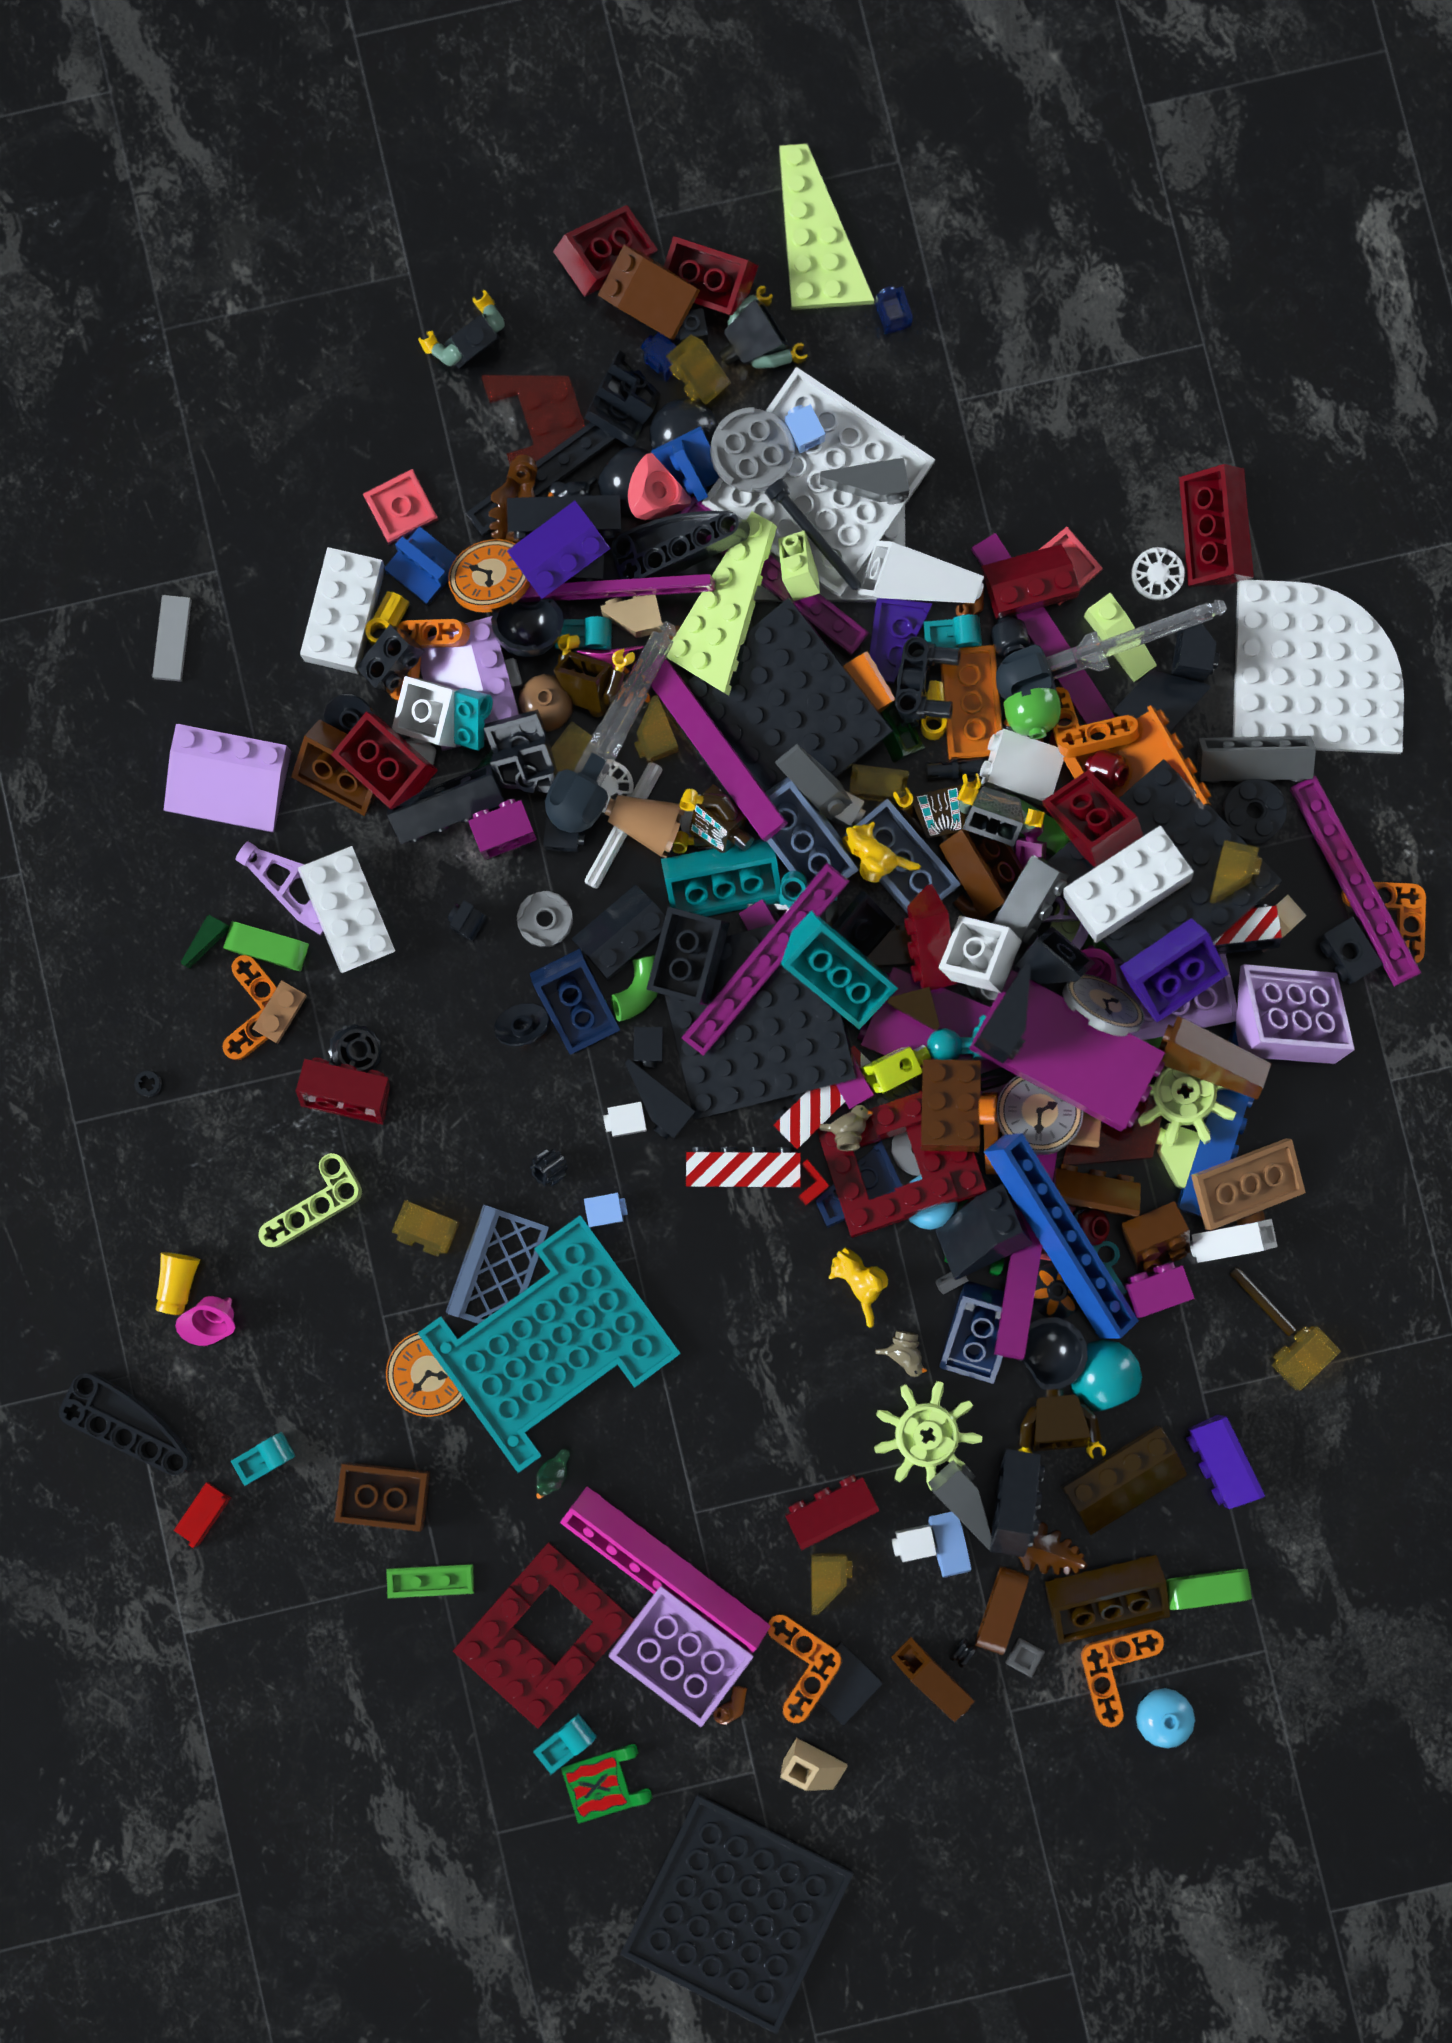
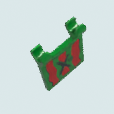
(599, 1785)

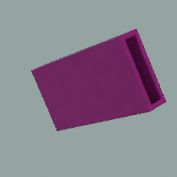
(893, 1029)
(1078, 1062)

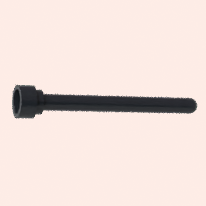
(779, 493)

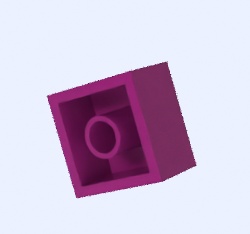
(502, 828)
(1158, 1290)

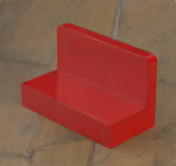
(817, 1188)
(202, 1514)

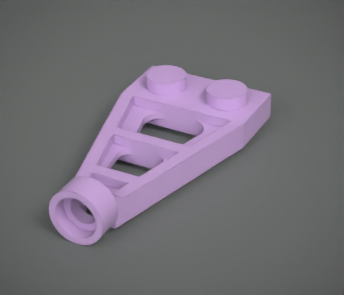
(303, 913)

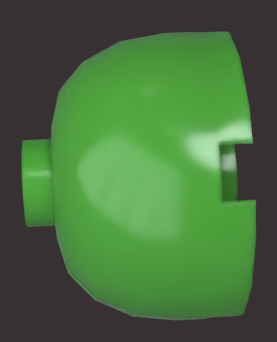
(1033, 713)

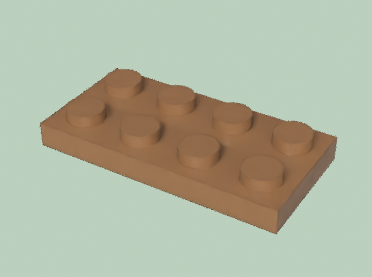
(1248, 1184)

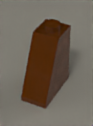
(932, 1679)

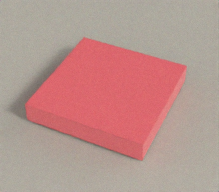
(400, 506)
(1083, 562)

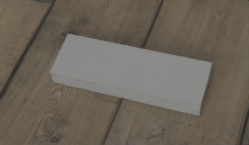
(172, 638)

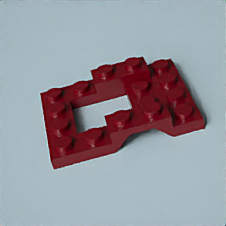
(944, 1174)
(515, 1664)

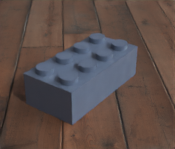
(897, 834)
(808, 837)

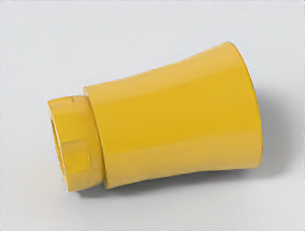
(175, 1282)

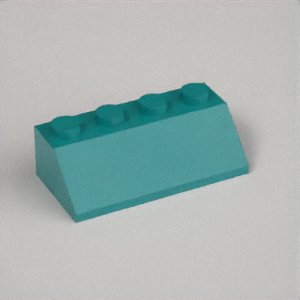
(722, 882)
(836, 970)

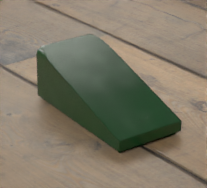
(207, 936)

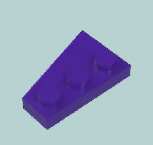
(892, 626)

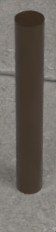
(1263, 1301)

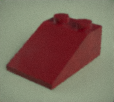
(594, 247)
(1093, 818)

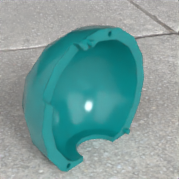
(1109, 1376)

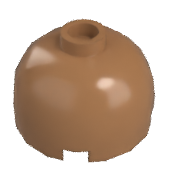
(550, 699)

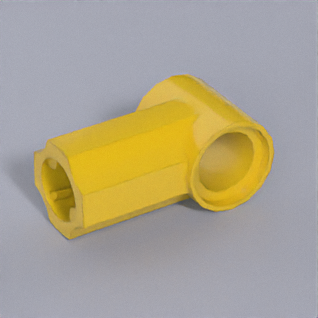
(389, 612)
(935, 692)

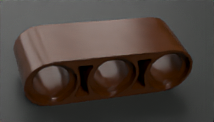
(1002, 1610)

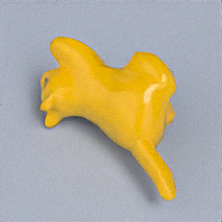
(875, 857)
(864, 1281)

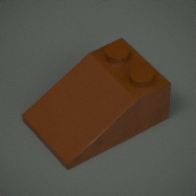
(649, 292)

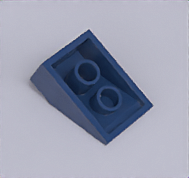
(574, 1001)
(974, 1333)

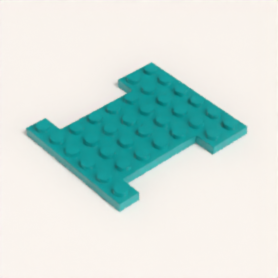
(551, 1341)

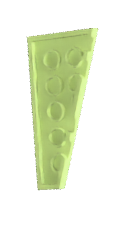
(818, 250)
(720, 619)

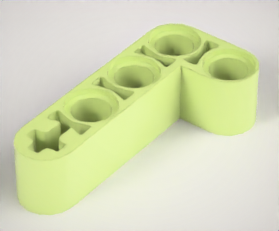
(308, 1206)

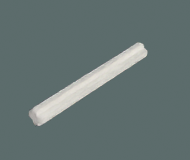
(617, 836)

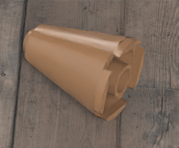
(646, 821)

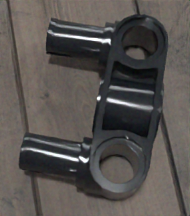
(914, 680)

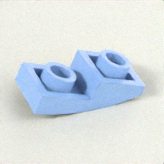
(950, 1544)

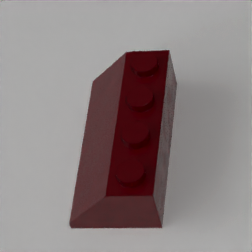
(1216, 526)

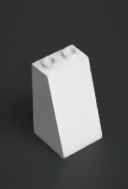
(912, 575)

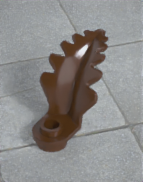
(518, 484)
(1049, 1552)

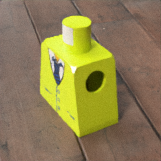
(886, 1071)

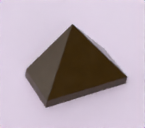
(917, 1005)

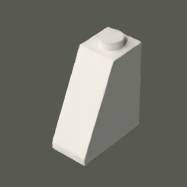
(1233, 1241)

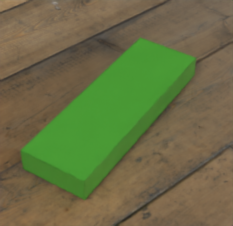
(430, 1580)

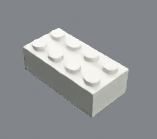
(342, 609)
(1128, 884)
(346, 909)

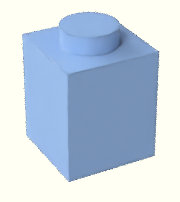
(804, 427)
(605, 1210)

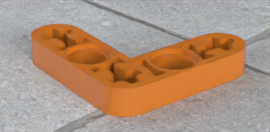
(420, 634)
(1075, 733)
(1404, 910)
(243, 978)
(988, 1118)
(813, 1658)
(1109, 1660)

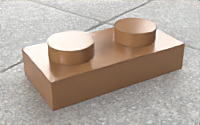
(279, 1012)

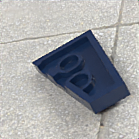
(878, 1177)

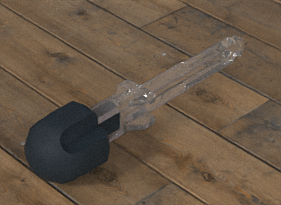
(1032, 669)
(577, 795)

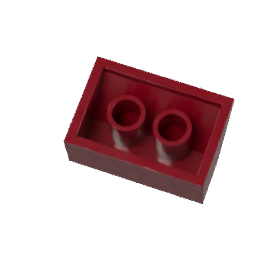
(720, 276)
(1030, 581)
(383, 761)
(930, 935)
(343, 1090)
(831, 1511)

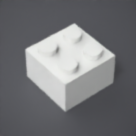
(426, 712)
(980, 954)

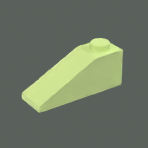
(1111, 620)

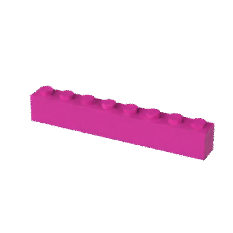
(656, 1566)

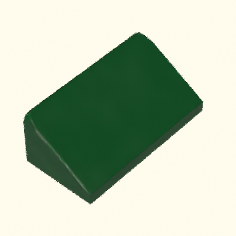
(902, 740)

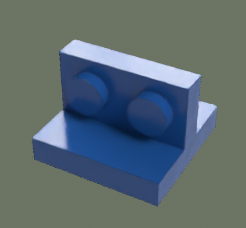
(689, 462)
(421, 565)

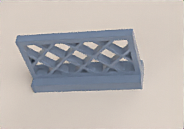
(477, 1253)

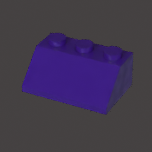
(558, 549)
(1174, 969)
(1224, 1462)

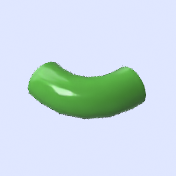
(636, 997)

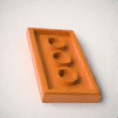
(974, 701)

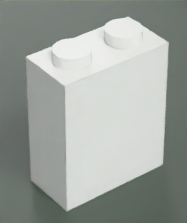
(1021, 766)

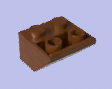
(1157, 1237)

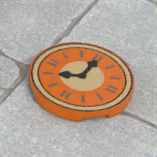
(487, 576)
(419, 1380)

